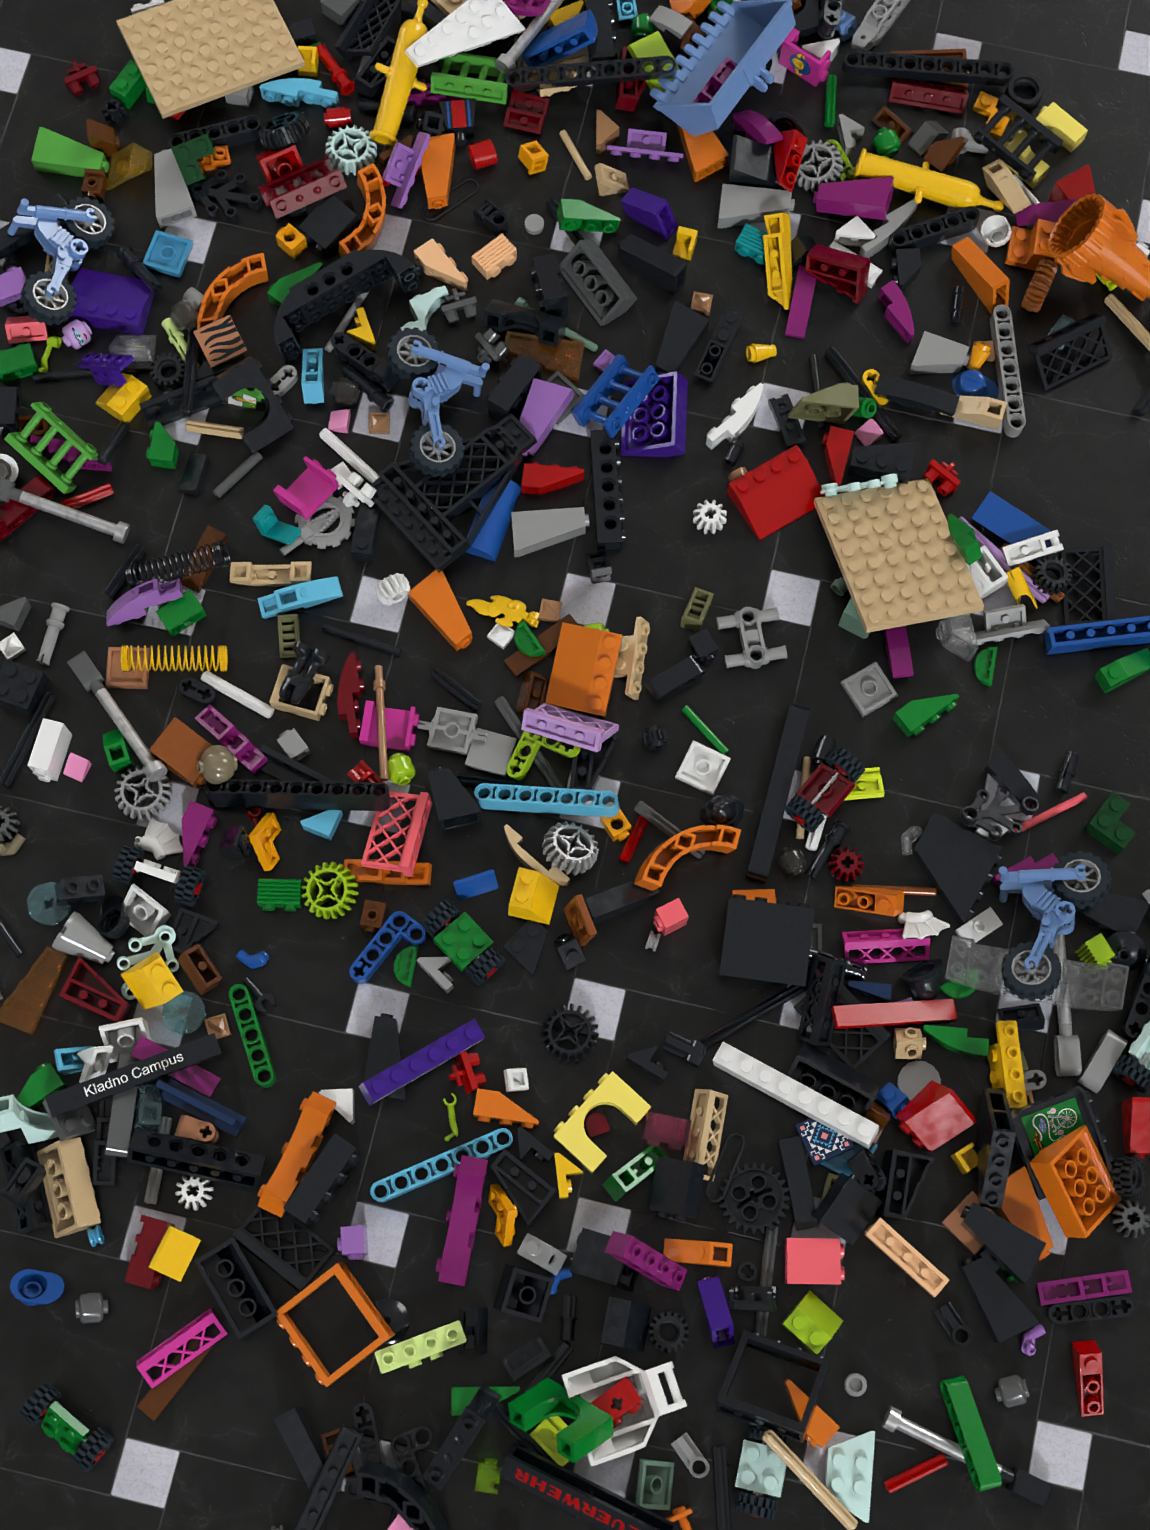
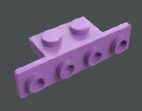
(645, 143)
(403, 167)

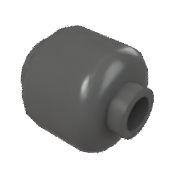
(91, 1307)
(1012, 1391)

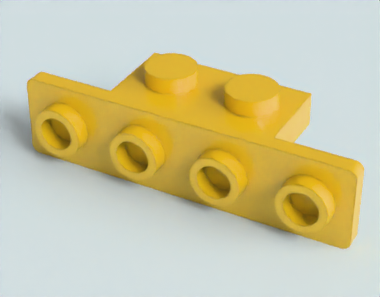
(1006, 1064)

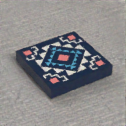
(822, 1141)

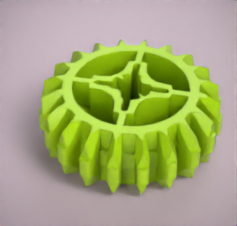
(316, 902)

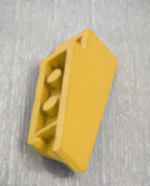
(778, 258)

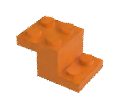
(1029, 246)

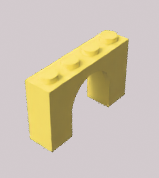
(1060, 124)
(611, 1092)

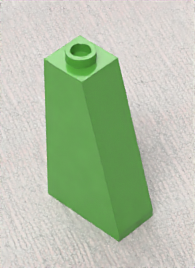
(65, 156)

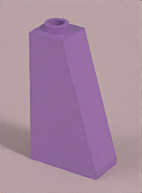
(543, 409)

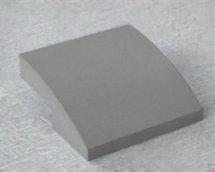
(491, 755)

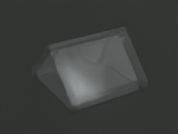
(139, 346)

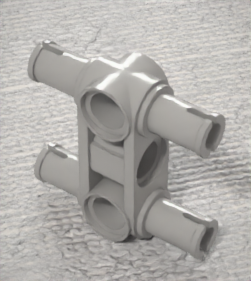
(751, 637)

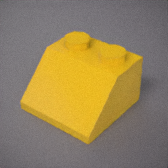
(125, 400)
(533, 896)
(152, 981)

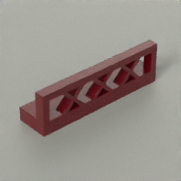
(928, 95)

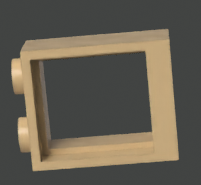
(321, 707)

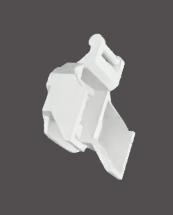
(636, 1428)

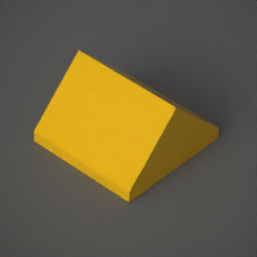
(174, 1253)

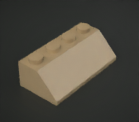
(68, 1187)

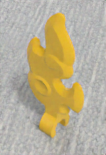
(512, 609)

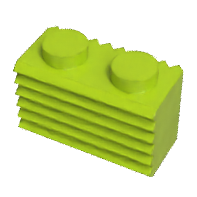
(1095, 951)

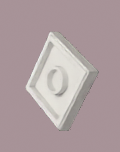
(702, 768)

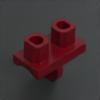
(78, 75)

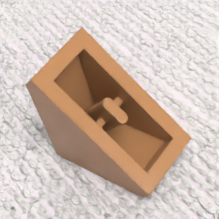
(606, 132)

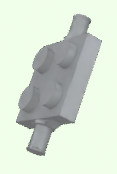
(452, 731)

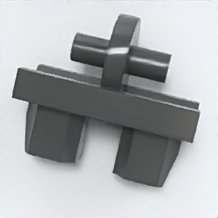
(467, 305)
(490, 350)

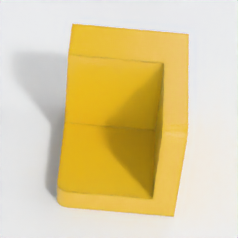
(311, 60)
(685, 243)
(965, 1158)

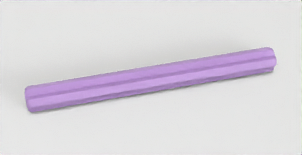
(1000, 558)

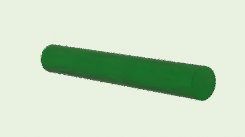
(705, 730)

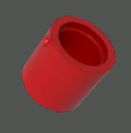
(482, 154)

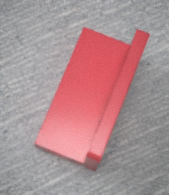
(25, 329)

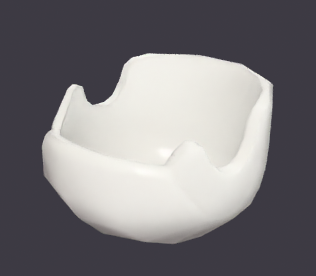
(996, 230)

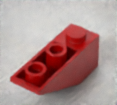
(788, 157)
(544, 479)
(1088, 1377)

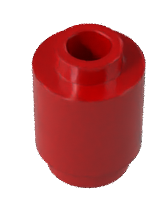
(337, 117)

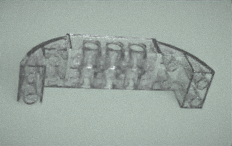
(1080, 984)

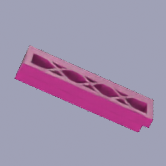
(885, 940)
(175, 1341)

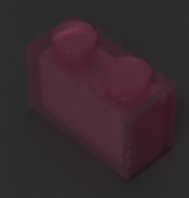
(666, 1130)

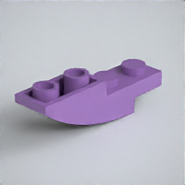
(135, 601)

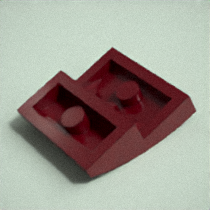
(526, 112)

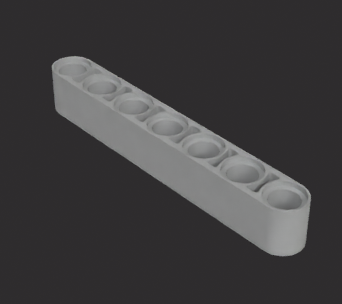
(1008, 362)

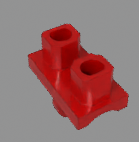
(944, 474)
(363, 773)
(464, 1073)

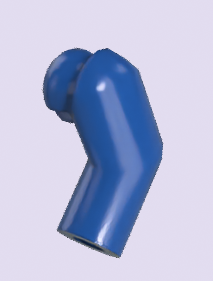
(253, 961)
(563, 1274)

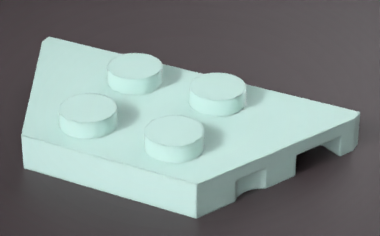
(850, 1473)

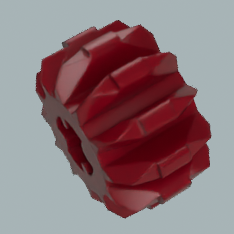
(854, 868)

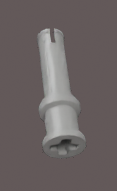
(54, 624)

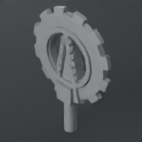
(313, 529)

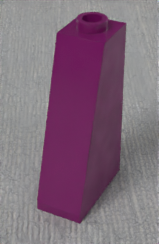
(856, 198)

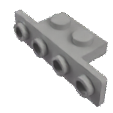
(1008, 622)

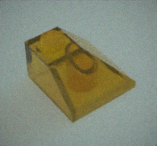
(128, 164)

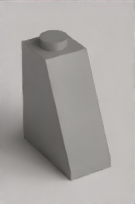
(939, 355)

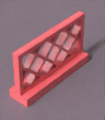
(413, 838)

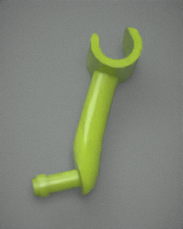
(51, 342)
(452, 1119)

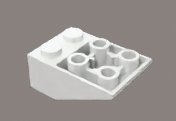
(987, 573)

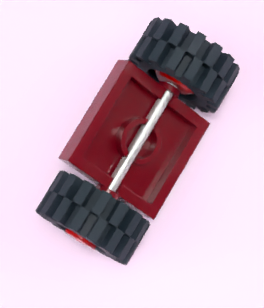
(825, 789)

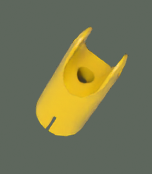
(1019, 585)

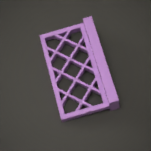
(568, 726)

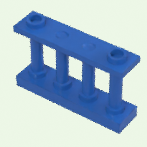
(605, 385)

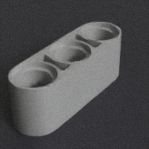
(1102, 1061)

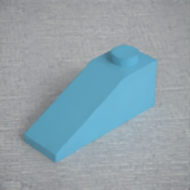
(313, 376)

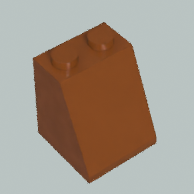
(180, 750)

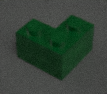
(189, 155)
(1106, 824)

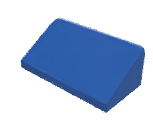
(475, 884)

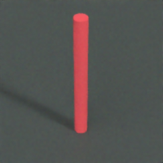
(1052, 812)

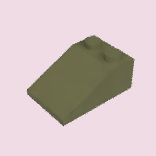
(830, 405)

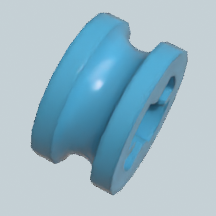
(95, 1235)

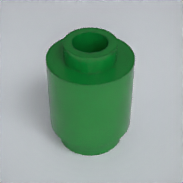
(866, 408)

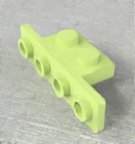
(419, 1347)

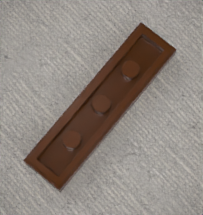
(519, 663)
(162, 1394)

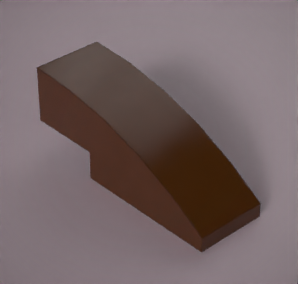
(197, 581)

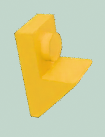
(363, 332)
(563, 1169)

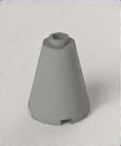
(83, 940)

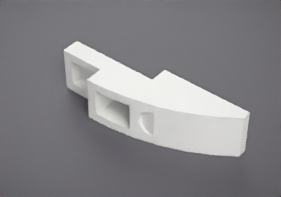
(741, 414)

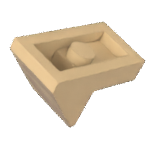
(610, 180)

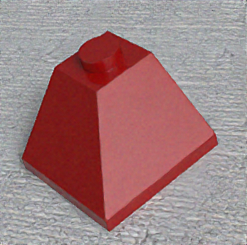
(279, 162)

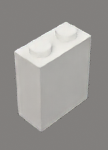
(49, 750)

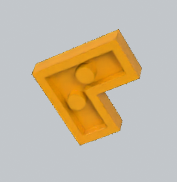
(986, 106)
(262, 841)
(505, 1212)

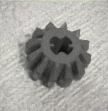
(10, 822)
(1130, 1228)

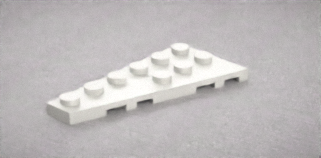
(465, 29)

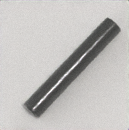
(237, 474)

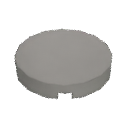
(915, 1077)

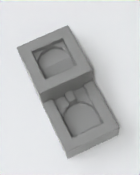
(671, 20)

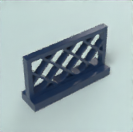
(202, 1107)

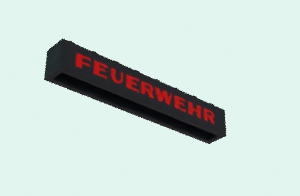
(577, 1493)

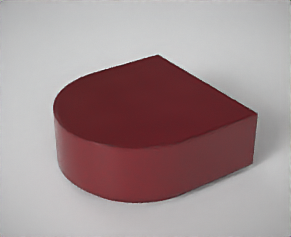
(596, 1125)

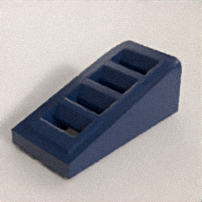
(876, 991)

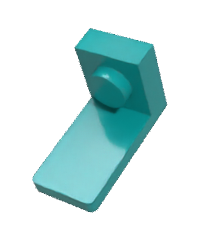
(272, 528)

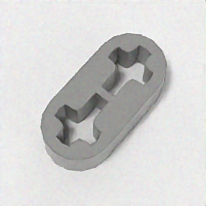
(282, 382)
(1032, 1086)

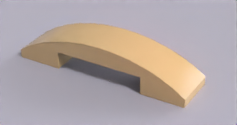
(270, 575)
(515, 841)

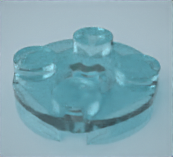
(36, 905)
(195, 1014)

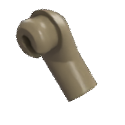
(12, 847)

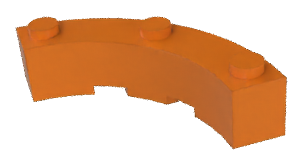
(372, 224)
(229, 285)
(698, 838)
(297, 1153)

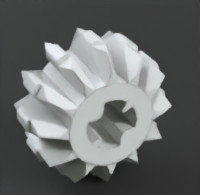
(715, 512)
(392, 589)
(191, 1199)

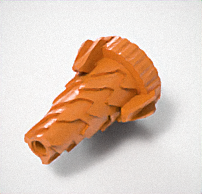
(1102, 241)

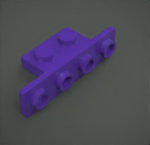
(106, 367)

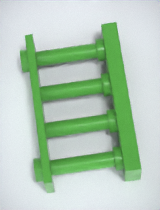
(468, 87)
(34, 455)

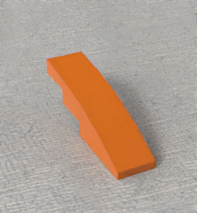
(420, 876)

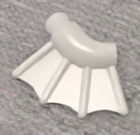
(159, 840)
(921, 924)

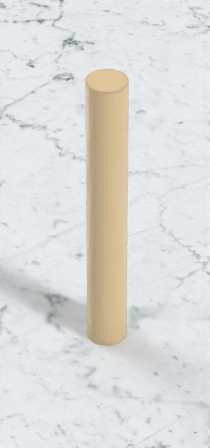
(575, 154)

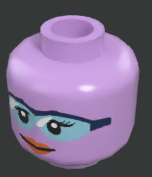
(76, 334)

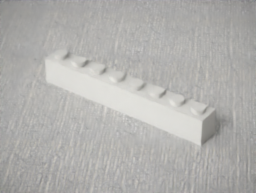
(796, 1095)

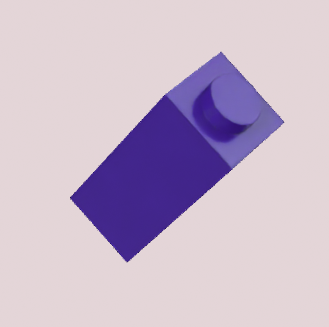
(650, 212)
(716, 1312)

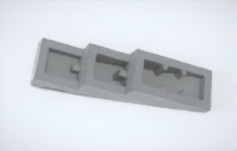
(894, 221)

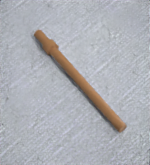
(379, 686)

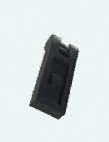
(788, 427)

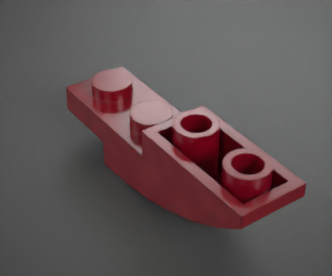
(349, 689)

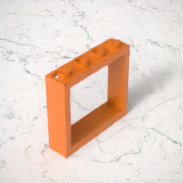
(363, 1303)

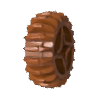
(1039, 285)

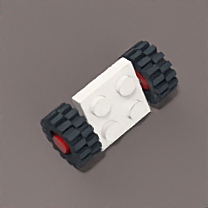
(130, 864)

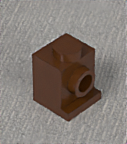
(94, 184)

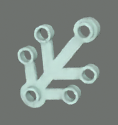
(832, 489)
(159, 944)

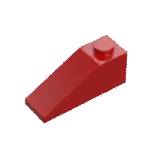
(836, 451)

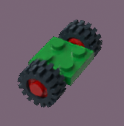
(463, 941)
(65, 1427)

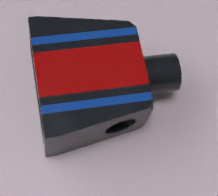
(459, 119)

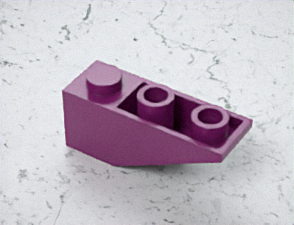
(195, 828)

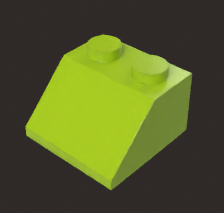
(812, 1323)

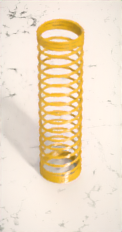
(127, 660)

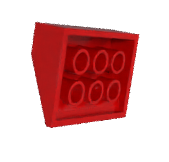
(776, 492)

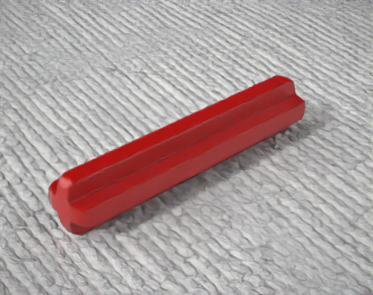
(88, 496)
(633, 839)
(915, 1473)

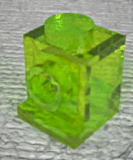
(488, 1476)

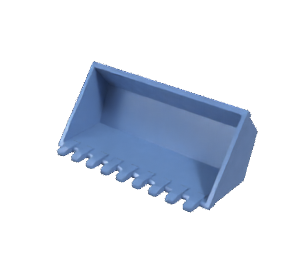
(745, 34)

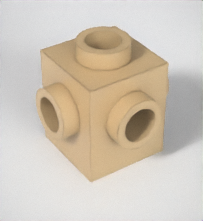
(908, 1043)

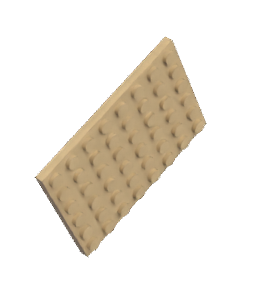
(208, 49)
(898, 555)

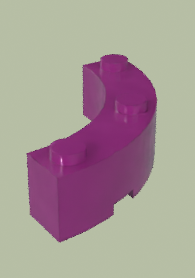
(462, 1220)

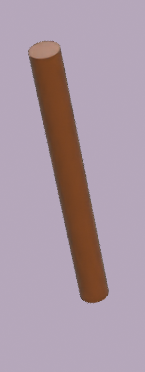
(923, 891)

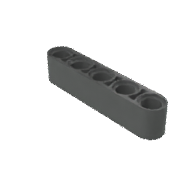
(121, 1115)

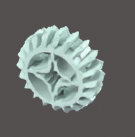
(357, 141)

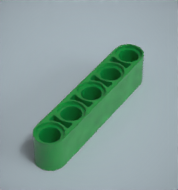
(247, 1026)
(970, 1433)

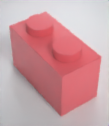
(670, 917)

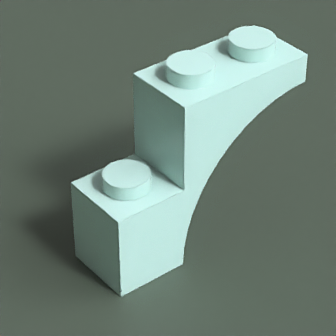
(424, 306)
(34, 1124)

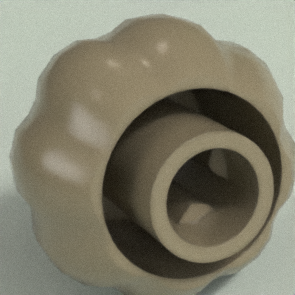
(217, 764)

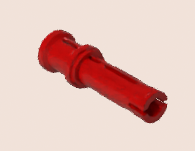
(339, 75)

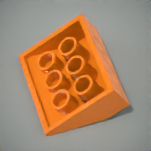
(584, 669)
(1075, 1182)

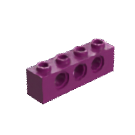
(645, 1260)

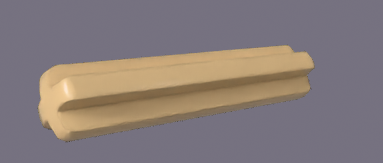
(213, 429)

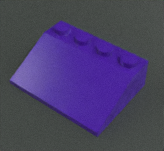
(111, 301)
(659, 421)

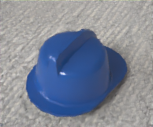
(974, 384)
(36, 1287)

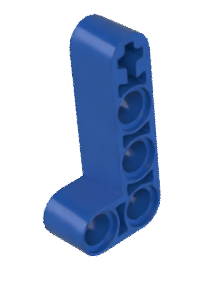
(385, 949)

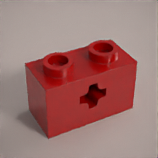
(624, 1391)

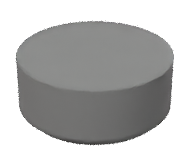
(534, 224)
(855, 1384)

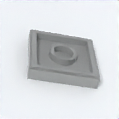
(869, 689)

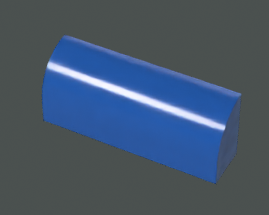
(561, 40)
(1008, 521)
(494, 530)

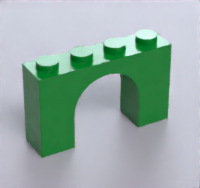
(551, 1399)

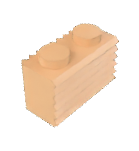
(494, 256)

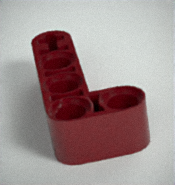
(15, 513)

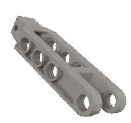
(873, 23)

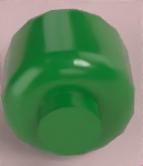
(641, 26)
(886, 142)

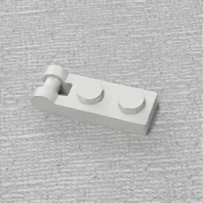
(1032, 548)

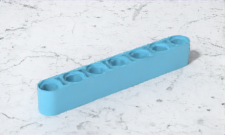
(554, 806)
(430, 1165)

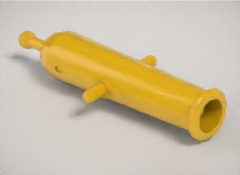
(399, 80)
(924, 182)

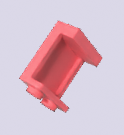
(813, 1261)

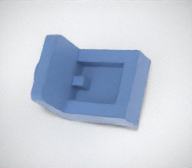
(846, 26)

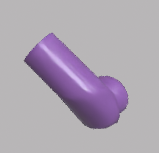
(1029, 1337)

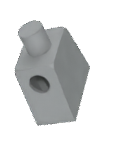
(540, 1254)

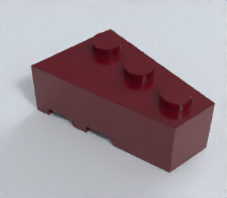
(628, 92)
(840, 269)
(93, 993)
(147, 1245)

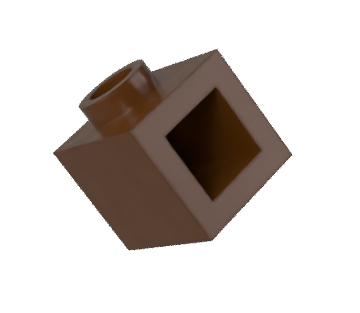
(373, 916)

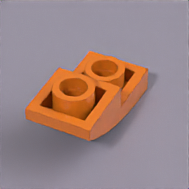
(216, 160)

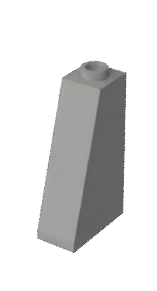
(171, 193)
(750, 204)
(546, 527)

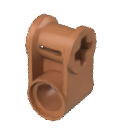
(194, 1129)

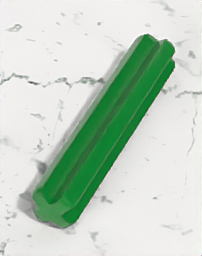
(830, 101)

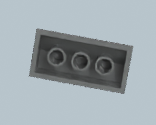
(596, 282)

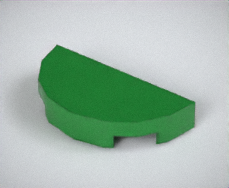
(527, 642)
(984, 665)
(405, 965)
(956, 990)

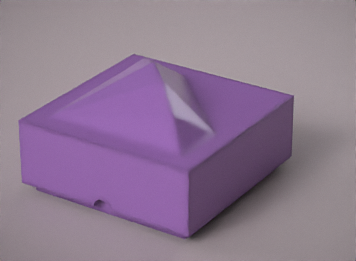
(603, 360)

